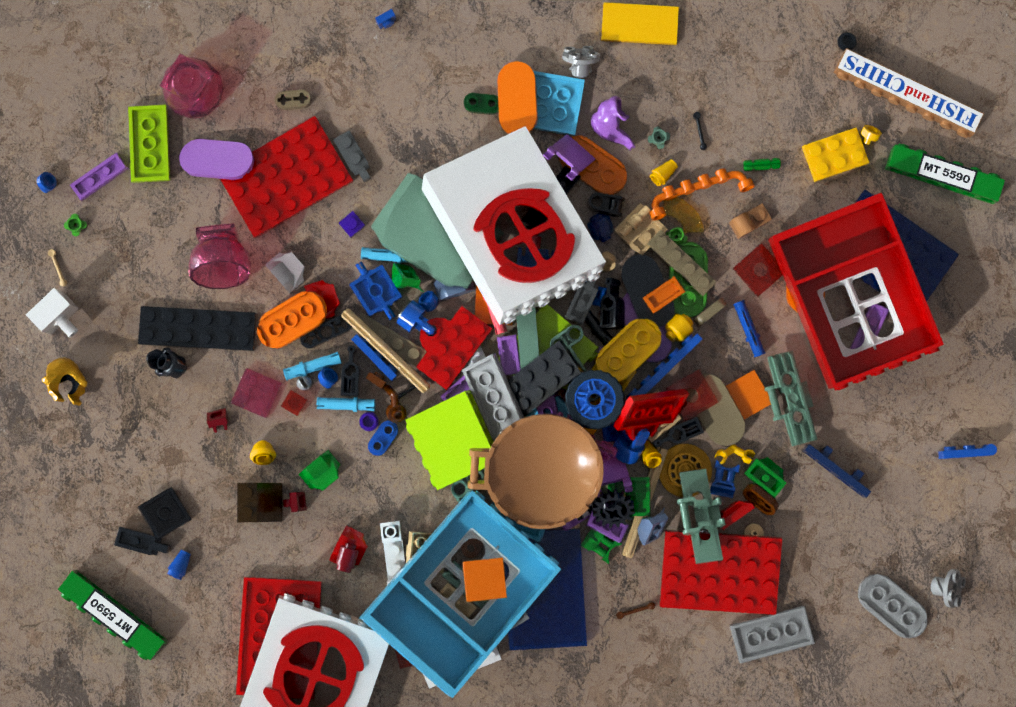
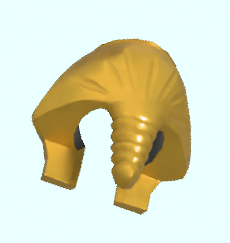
(61, 371)

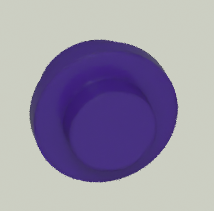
(369, 421)

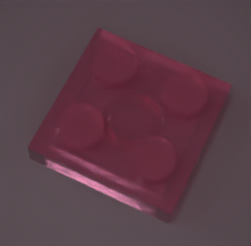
(256, 393)

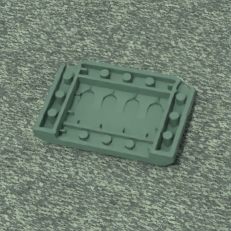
(416, 234)

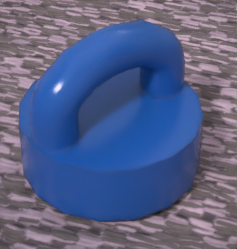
(46, 182)
(428, 300)
(327, 377)

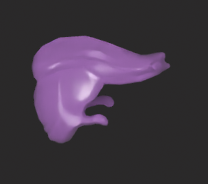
(606, 122)

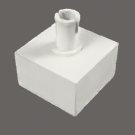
(53, 313)

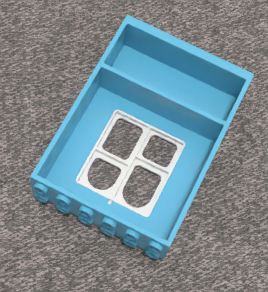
(429, 626)

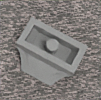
(287, 270)

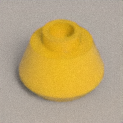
(262, 453)

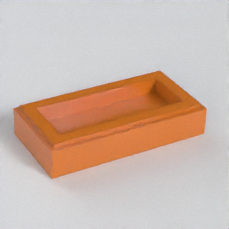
(663, 295)

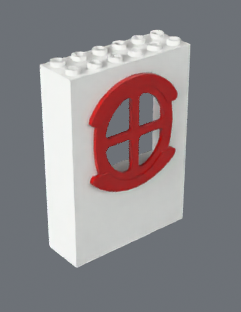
(494, 180)
(300, 623)

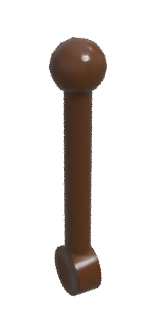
(620, 615)

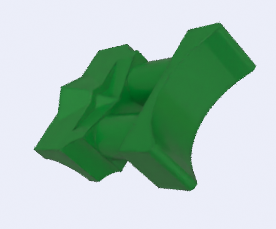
(593, 539)

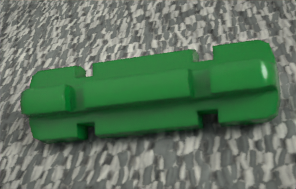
(761, 164)

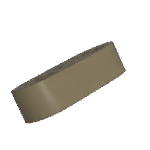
(294, 104)
(710, 311)

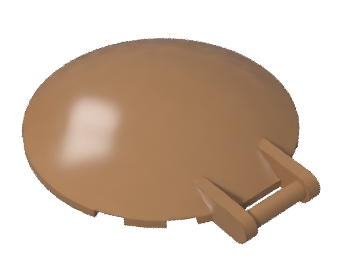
(540, 471)

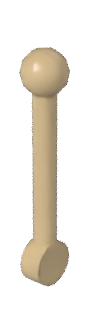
(52, 253)

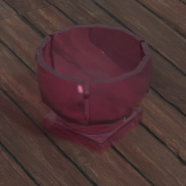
(192, 87)
(219, 258)

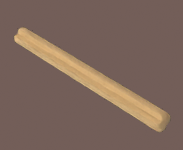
(385, 350)
(633, 537)

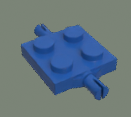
(375, 290)

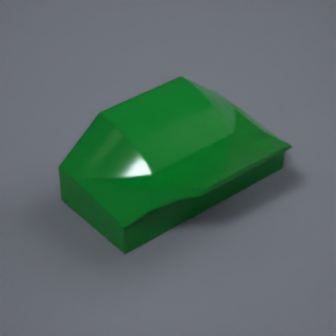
(405, 276)
(321, 471)
(766, 475)

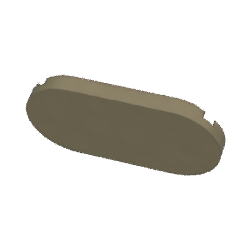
(723, 420)

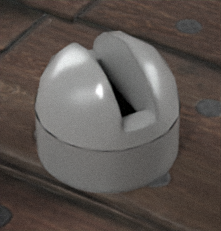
(307, 380)

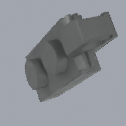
(353, 155)
(582, 302)

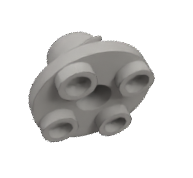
(581, 60)
(949, 588)

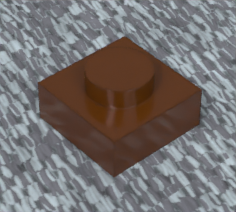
(377, 379)

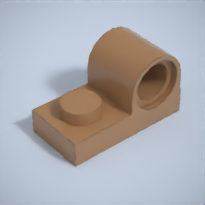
(750, 221)

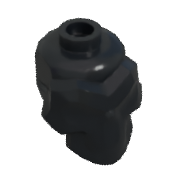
(166, 363)

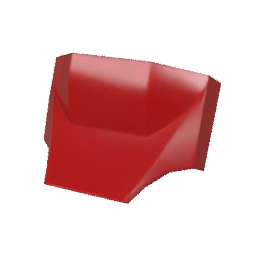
(328, 293)
(735, 512)
(350, 536)

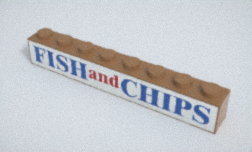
(908, 93)

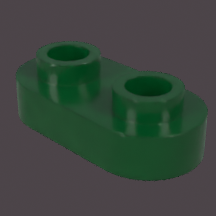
(481, 106)

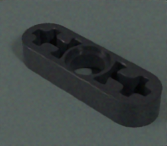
(316, 342)

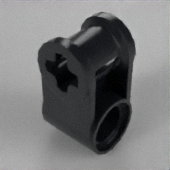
(607, 204)

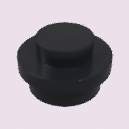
(846, 40)

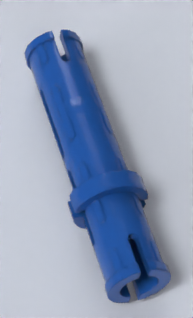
(741, 307)

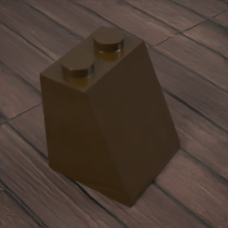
(259, 502)

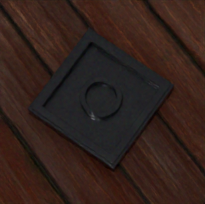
(164, 513)

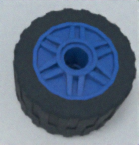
(594, 383)

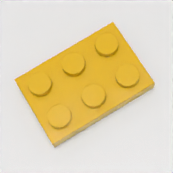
(835, 154)

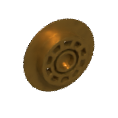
(682, 466)

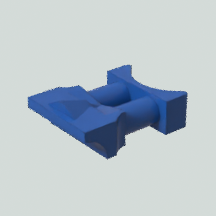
(727, 487)

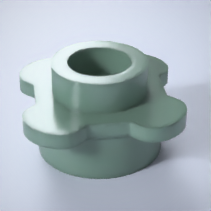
(659, 142)

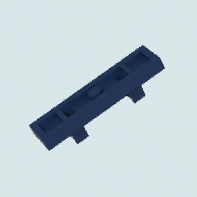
(850, 480)

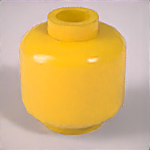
(679, 328)

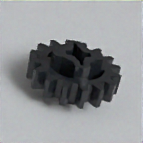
(613, 508)

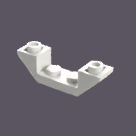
(393, 548)

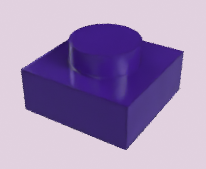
(352, 224)

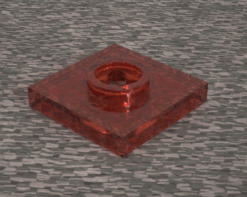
(745, 270)
(705, 399)

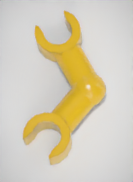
(738, 451)

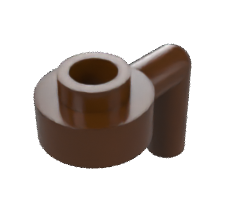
(395, 406)

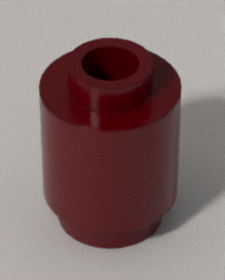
(347, 557)

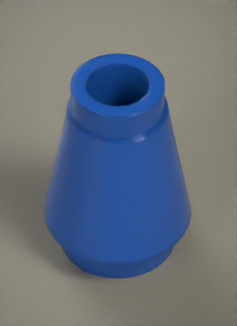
(179, 565)

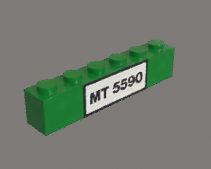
(945, 174)
(112, 615)

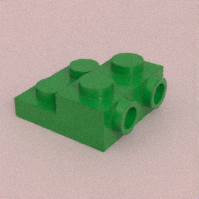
(641, 494)

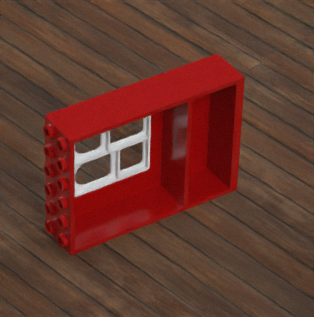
(836, 252)

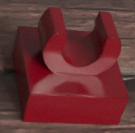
(217, 418)
(296, 502)

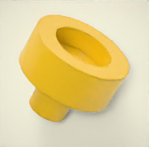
(870, 133)

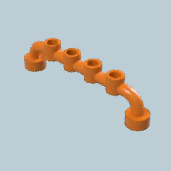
(703, 183)

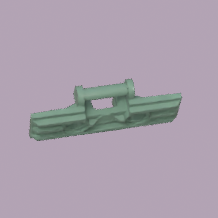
(797, 398)
(706, 516)

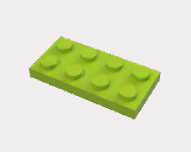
(149, 143)

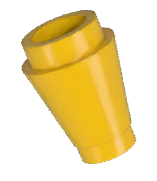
(662, 173)
(650, 455)

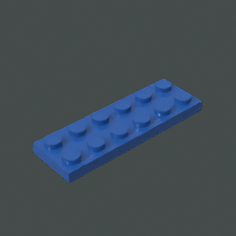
(663, 368)

